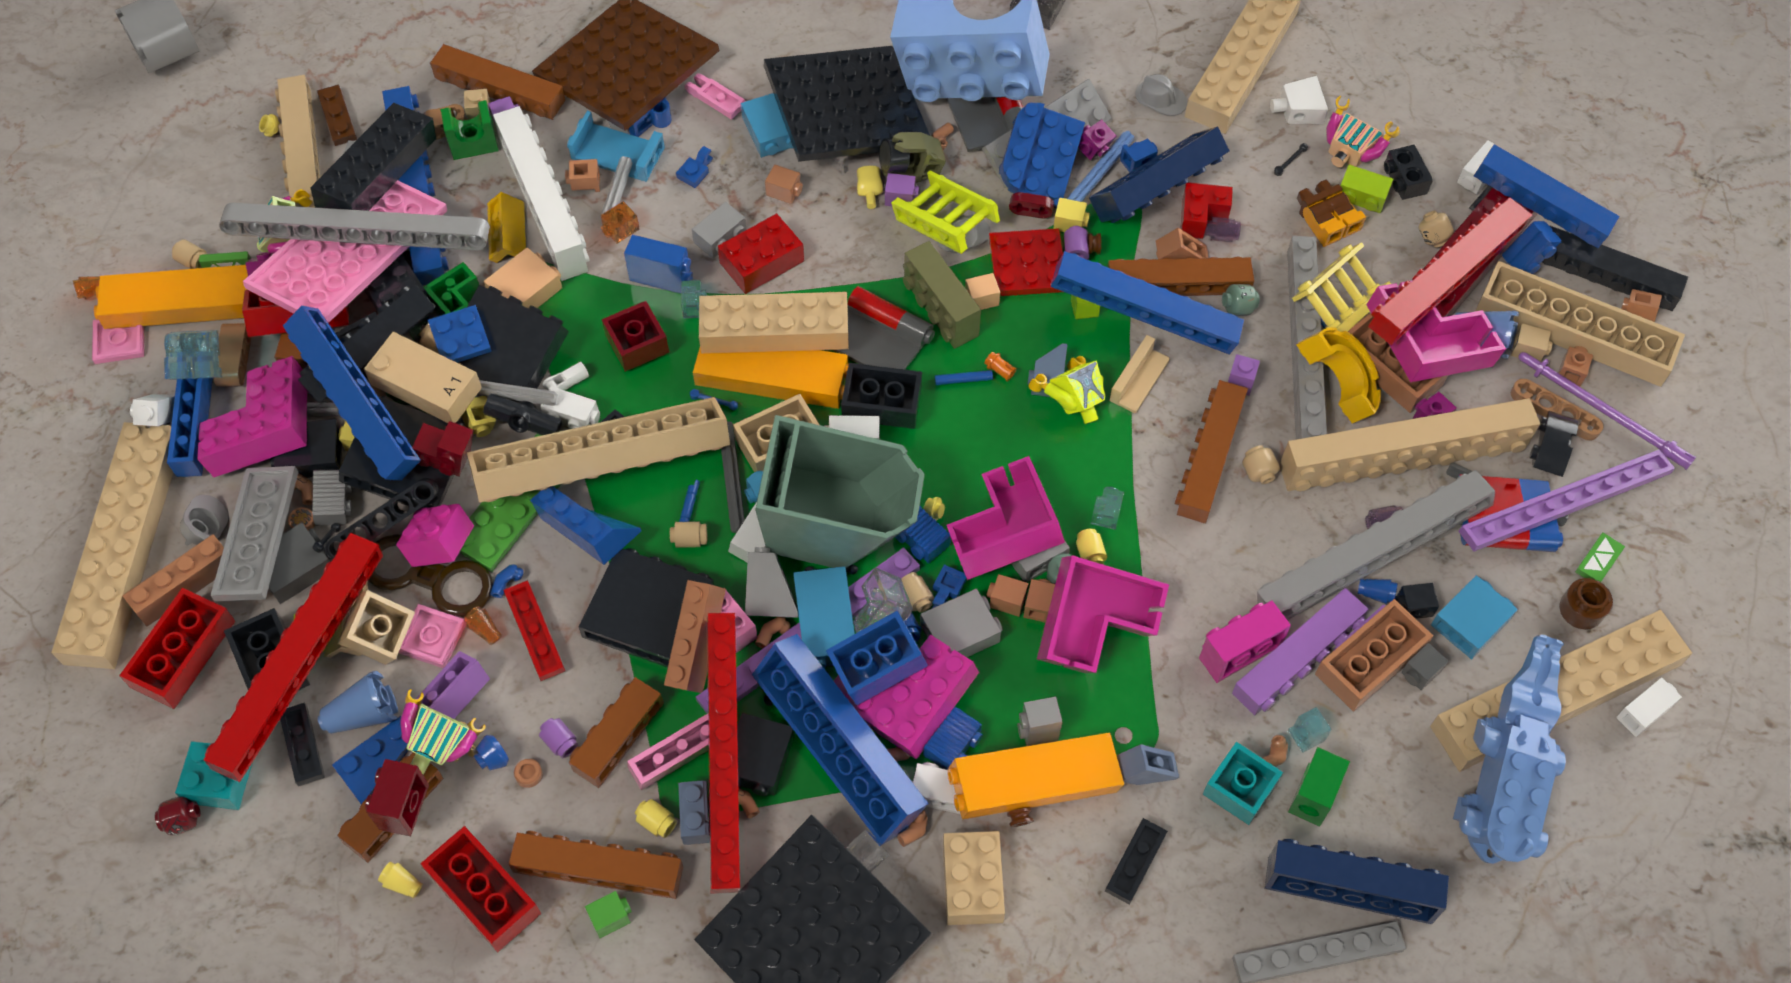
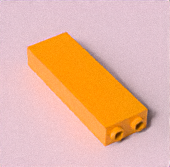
(170, 296)
(776, 374)
(1035, 775)

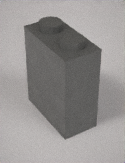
(297, 563)

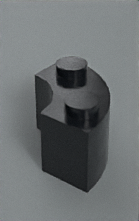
(1554, 443)

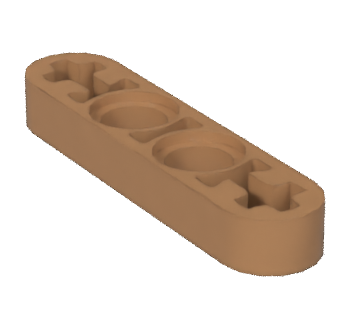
(1558, 406)

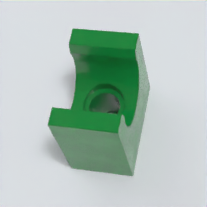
(470, 136)
(1319, 786)

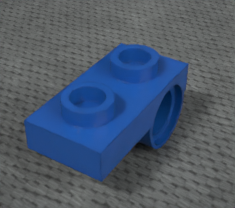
(658, 116)

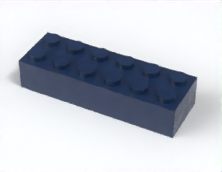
(1159, 175)
(1356, 881)

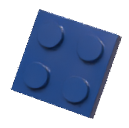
(460, 334)

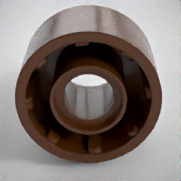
(1586, 603)

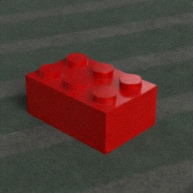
(761, 253)

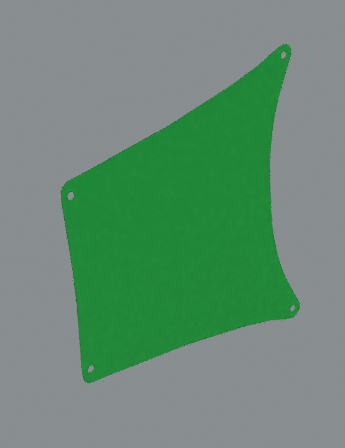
(955, 440)

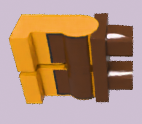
(1329, 213)

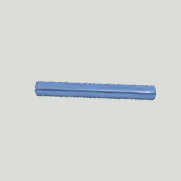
(1101, 167)

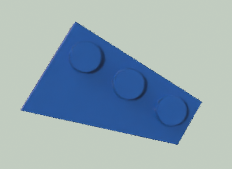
(361, 763)

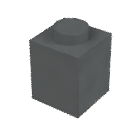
(1424, 667)

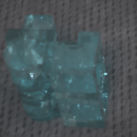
(192, 355)

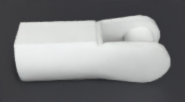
(568, 377)

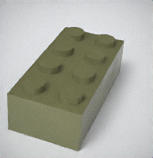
(941, 294)

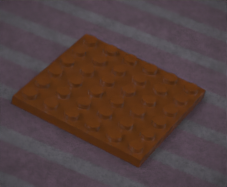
(626, 61)

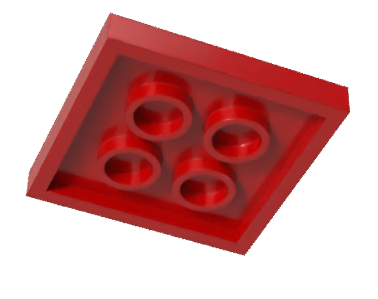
(1025, 260)

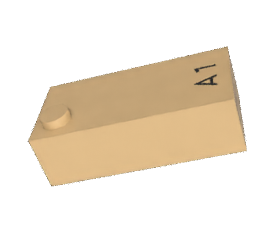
(423, 378)

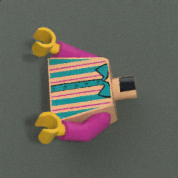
(1354, 140)

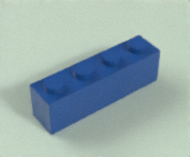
(591, 531)

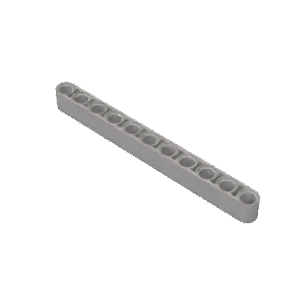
(354, 226)

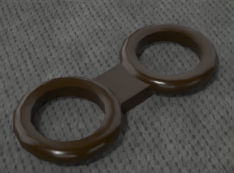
(433, 578)

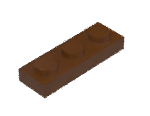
(336, 115)

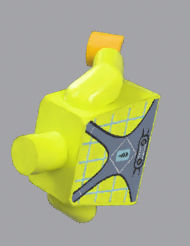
(1075, 389)

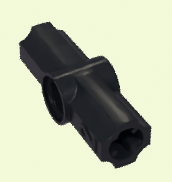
(521, 416)

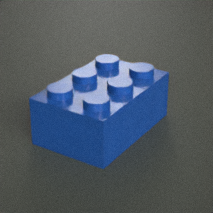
(876, 658)

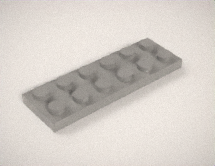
(1079, 103)
(255, 534)

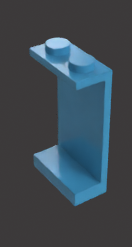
(609, 145)
(823, 610)

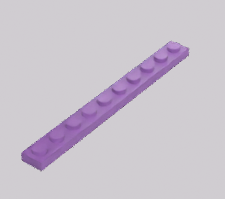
(1565, 500)
(898, 565)

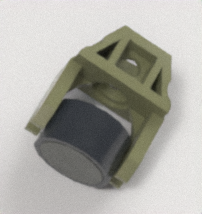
(925, 156)

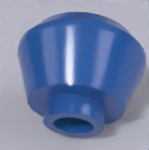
(490, 754)

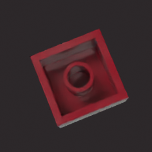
(635, 335)
(397, 797)

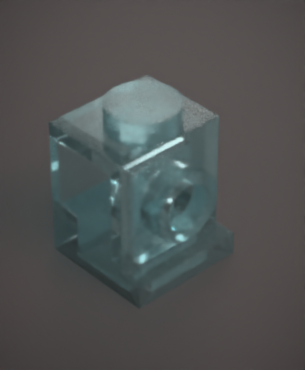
(690, 298)
(1107, 508)
(1310, 730)

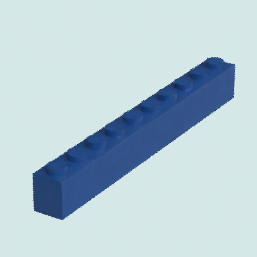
(426, 261)

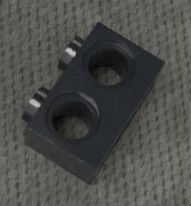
(1408, 172)

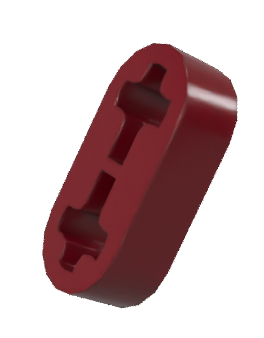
(1031, 205)

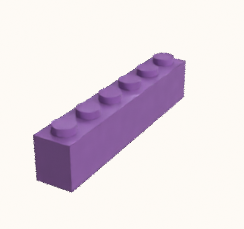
(1300, 652)

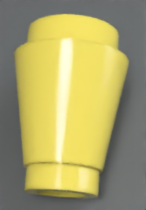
(398, 879)

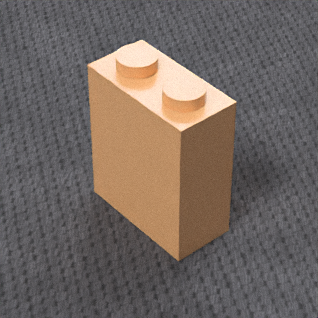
(526, 279)

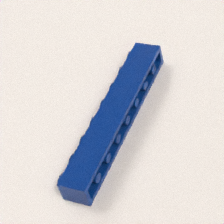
(1147, 302)
(351, 393)

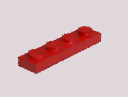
(534, 630)

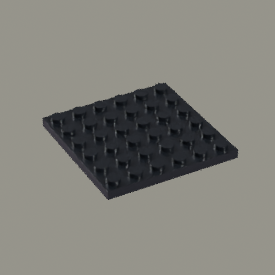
(842, 101)
(813, 919)

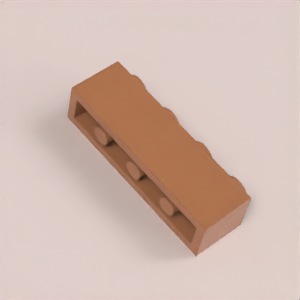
(190, 571)
(689, 652)

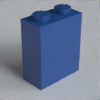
(657, 263)

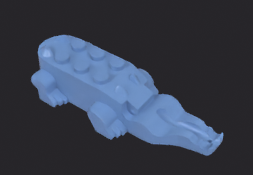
(1517, 763)

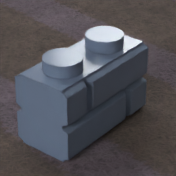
(694, 812)

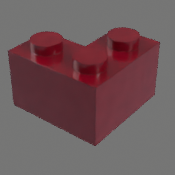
(444, 449)

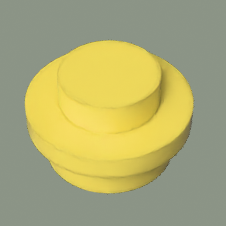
(269, 125)
(934, 507)

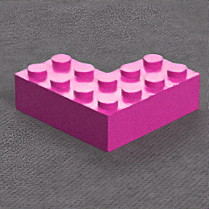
(1442, 344)
(264, 428)
(1012, 529)
(1089, 600)
(920, 703)

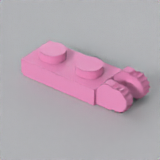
(715, 95)

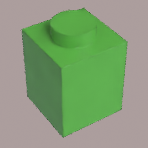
(609, 913)

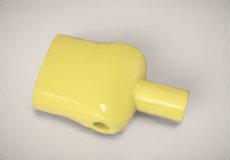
(869, 184)

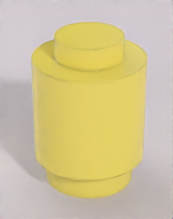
(1091, 546)
(655, 818)

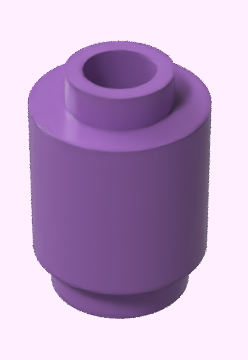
(558, 737)

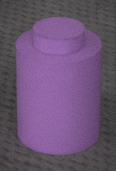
(1077, 241)

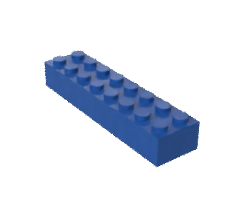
(839, 739)

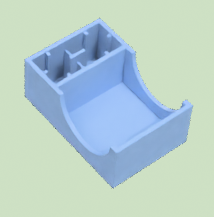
(969, 57)

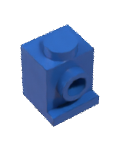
(1138, 154)

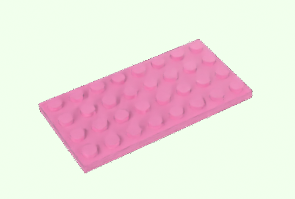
(334, 273)

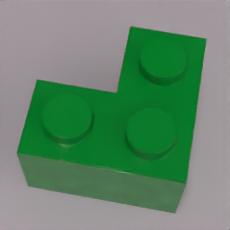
(452, 289)

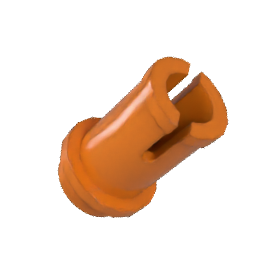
(1000, 366)

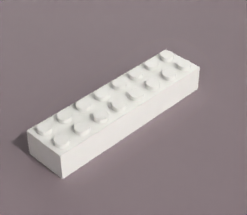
(542, 193)

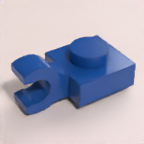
(694, 171)
(948, 584)

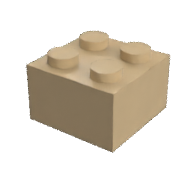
(376, 627)

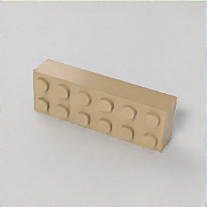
(773, 322)

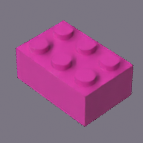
(1243, 640)

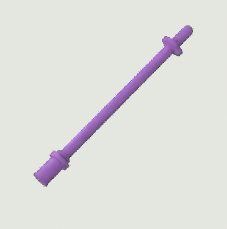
(1668, 448)

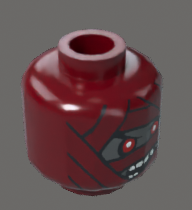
(177, 815)

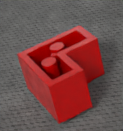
(1202, 203)

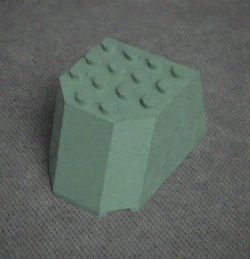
(834, 493)

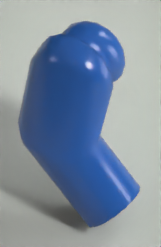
(503, 577)

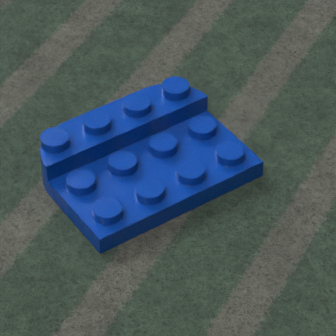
(1041, 152)

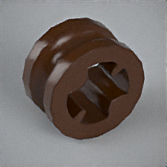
(1094, 243)
(1020, 817)

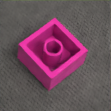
(435, 535)

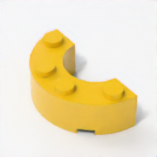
(1351, 366)

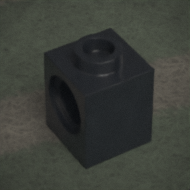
(1418, 600)

